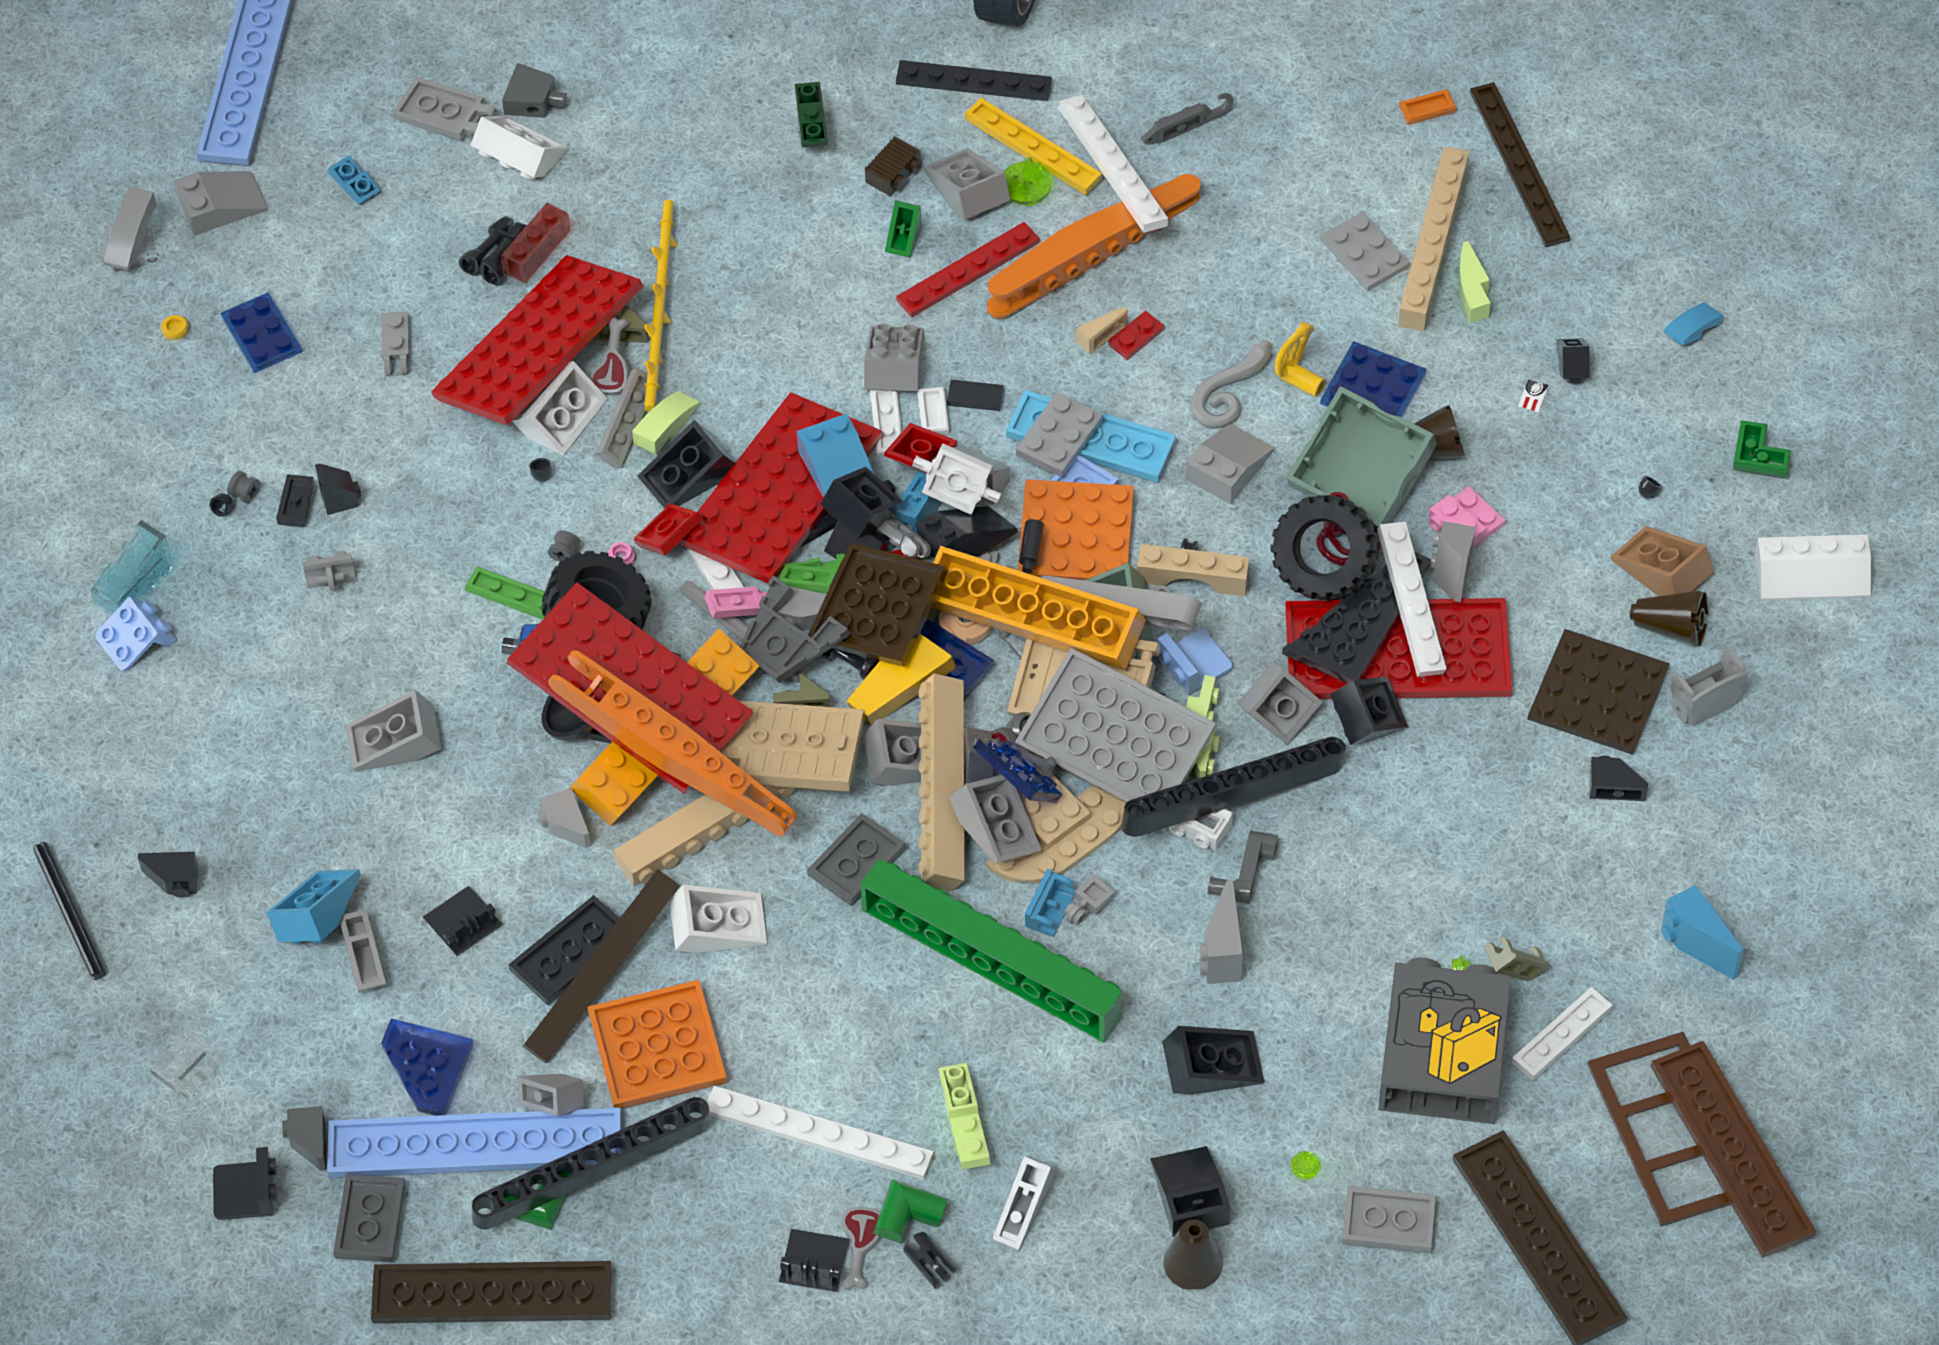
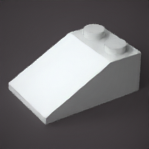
(716, 919)

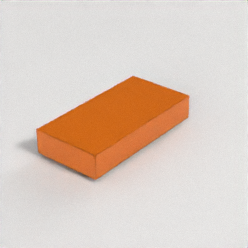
(1427, 107)

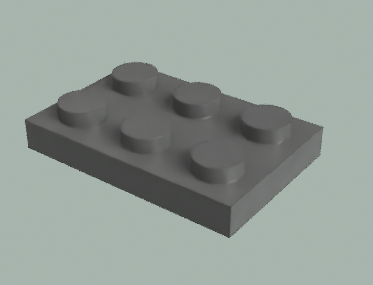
(853, 856)
(369, 1218)

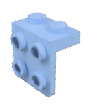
(133, 631)
(1192, 659)

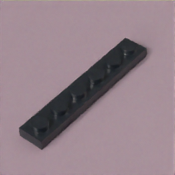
(974, 80)

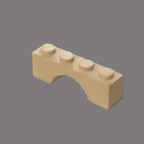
(1221, 571)

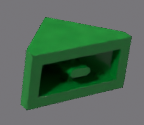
(904, 228)

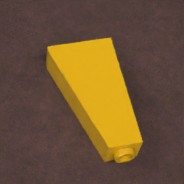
(893, 685)

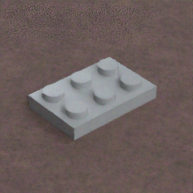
(1364, 251)
(1059, 434)
(1389, 1219)

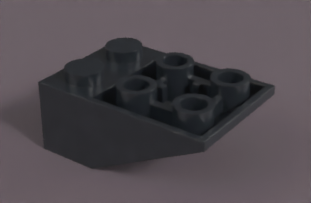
(1191, 1189)

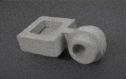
(1092, 895)

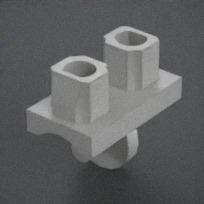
(329, 570)

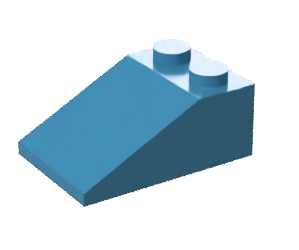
(831, 450)
(314, 906)
(1700, 932)

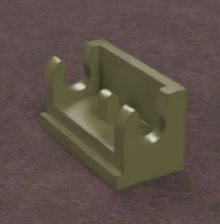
(1515, 962)

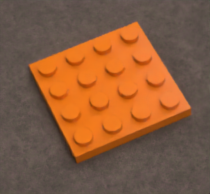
(1083, 527)
(657, 1044)

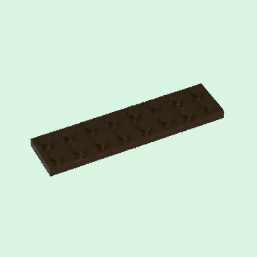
(1539, 1239)
(491, 1292)

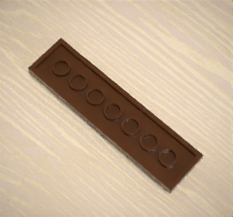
(1733, 1149)

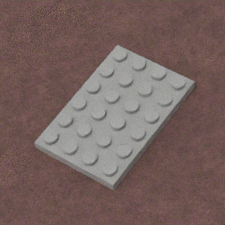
(1114, 730)

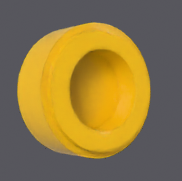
(174, 327)

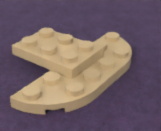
(1065, 832)

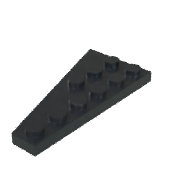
(1352, 630)

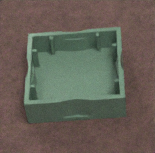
(1364, 456)

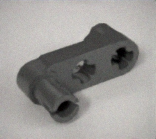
(1258, 846)

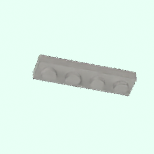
(624, 419)

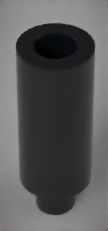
(1031, 545)

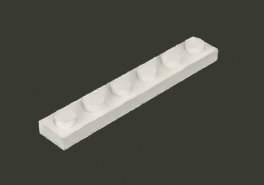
(1411, 599)

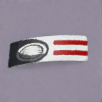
(1533, 395)

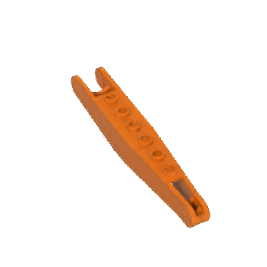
(1080, 248)
(671, 745)

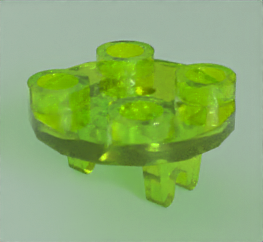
(1022, 175)

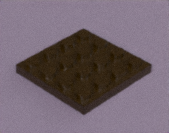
(881, 602)
(1598, 691)

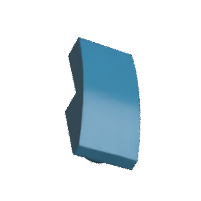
(353, 180)
(1690, 324)

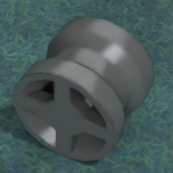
(243, 487)
(564, 545)

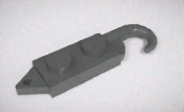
(1186, 120)

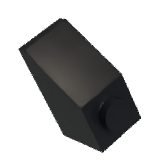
(1573, 359)
(337, 489)
(1615, 780)
(171, 871)

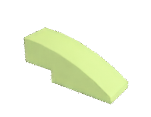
(1473, 285)
(664, 421)

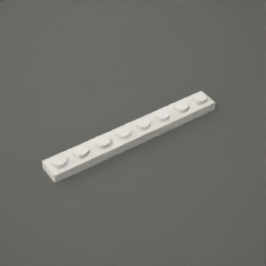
(1113, 164)
(819, 1132)

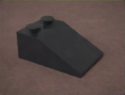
(687, 466)
(965, 531)
(1211, 1059)

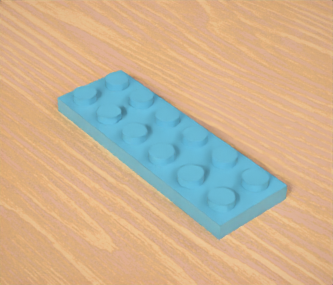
(1114, 444)

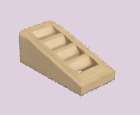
(1100, 330)

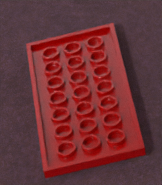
(537, 339)
(769, 497)
(1469, 635)
(626, 651)

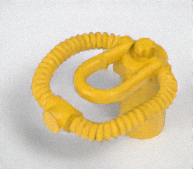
(1287, 363)

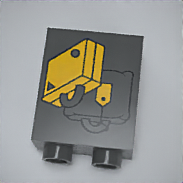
(1444, 1041)

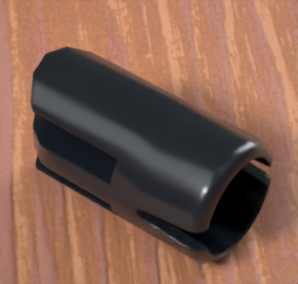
(926, 1254)

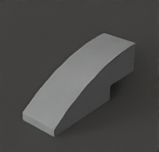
(129, 228)
(362, 950)

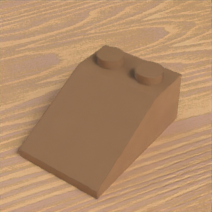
(1664, 561)

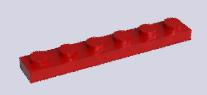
(967, 269)

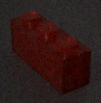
(535, 243)

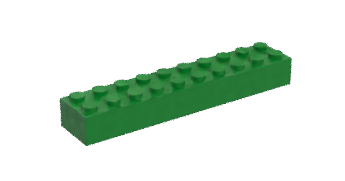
(992, 950)

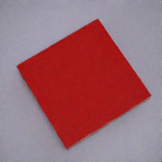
(667, 529)

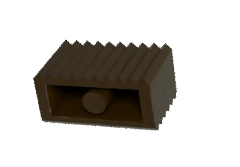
(893, 166)

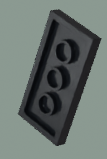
(564, 950)

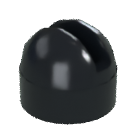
(540, 469)
(1649, 487)
(217, 502)

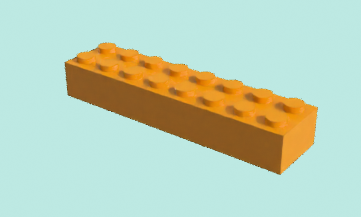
(1038, 608)
(619, 778)

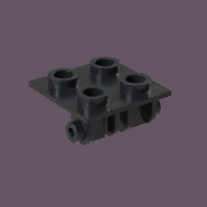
(463, 920)
(813, 1260)

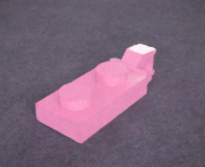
(734, 601)

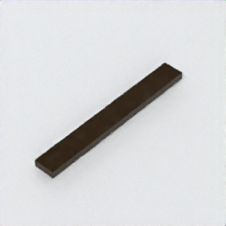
(1520, 165)
(601, 966)

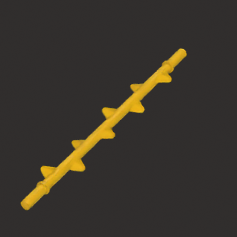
(659, 315)

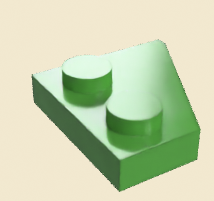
(811, 574)

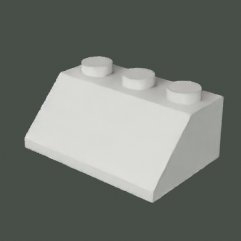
(517, 146)
(561, 410)

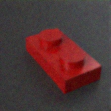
(1136, 335)

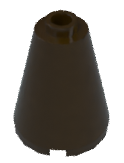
(1444, 428)
(1673, 616)
(1193, 1257)

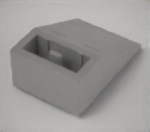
(893, 358)

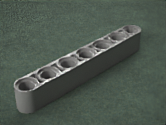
(1157, 607)

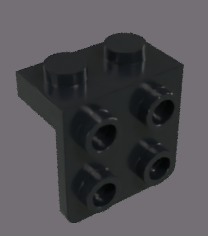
(245, 1188)

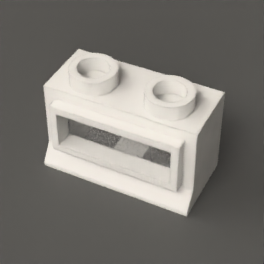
(1207, 829)

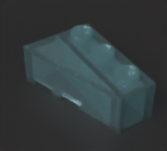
(135, 571)

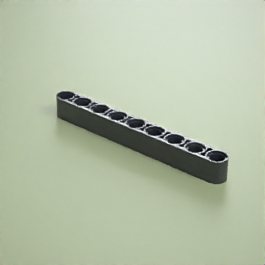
(1232, 786)
(583, 1174)

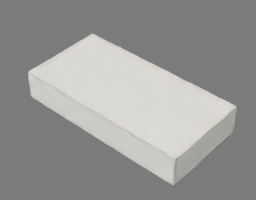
(933, 409)

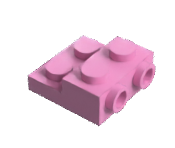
(1469, 510)

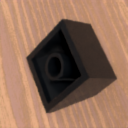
(860, 502)
(1368, 709)

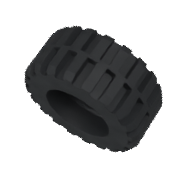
(1288, 540)
(606, 579)

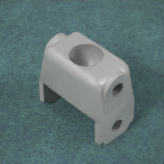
(1709, 690)

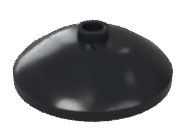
(561, 722)

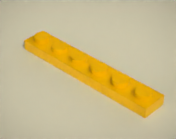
(1033, 145)

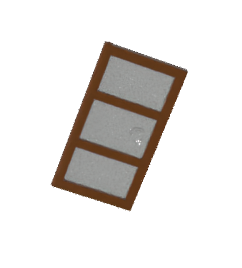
(1654, 1134)

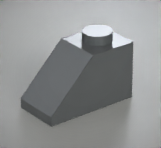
(307, 1134)

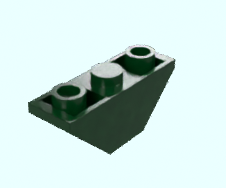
(810, 114)

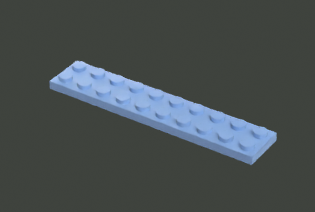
(243, 81)
(463, 1141)

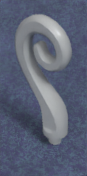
(1248, 367)

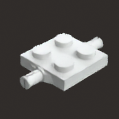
(956, 479)

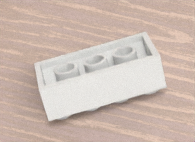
(1813, 567)

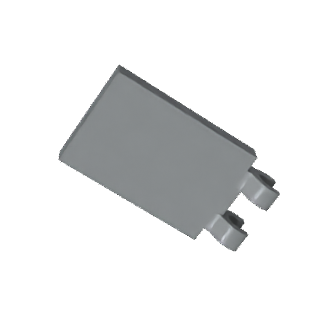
(442, 109)

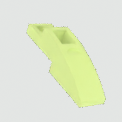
(1202, 705)
(963, 1116)

